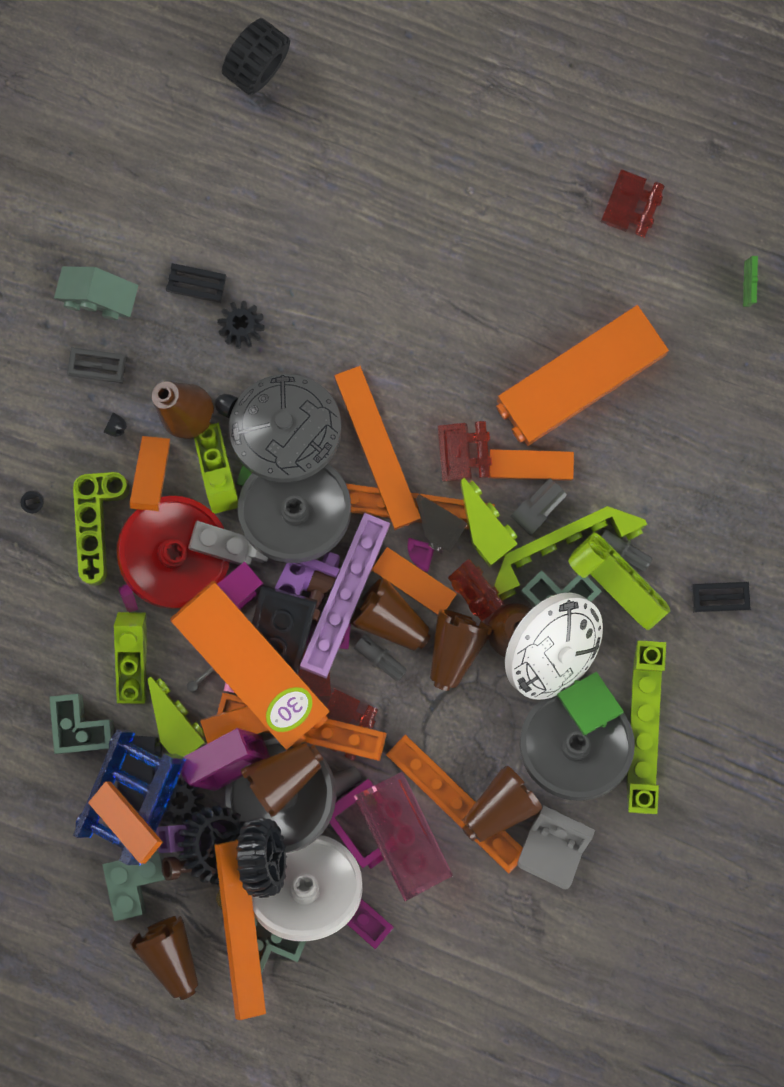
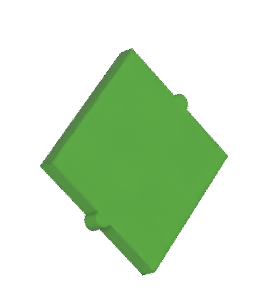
(750, 281)
(590, 703)

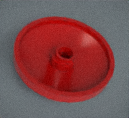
(157, 556)

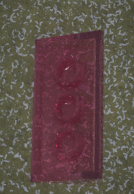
(403, 836)

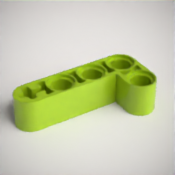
(96, 528)
(619, 579)

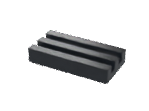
(196, 272)
(696, 598)

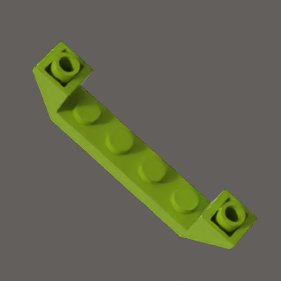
(622, 522)
(644, 720)

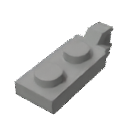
(223, 544)

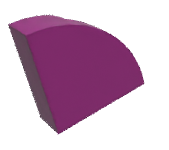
(420, 554)
(128, 598)

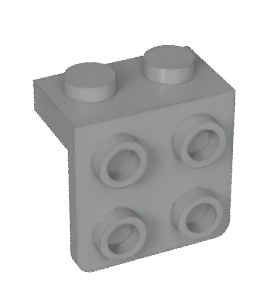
(554, 847)

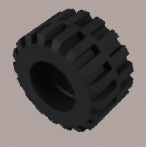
(255, 56)

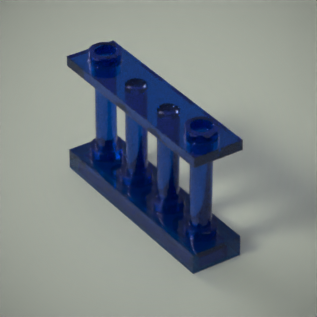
(155, 795)

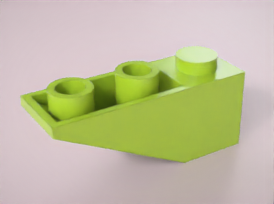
(216, 470)
(486, 531)
(130, 657)
(174, 728)

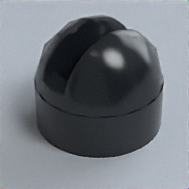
(225, 404)
(115, 425)
(34, 507)

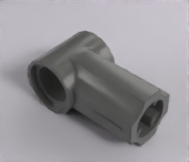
(534, 512)

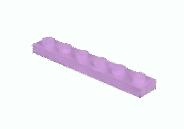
(345, 595)

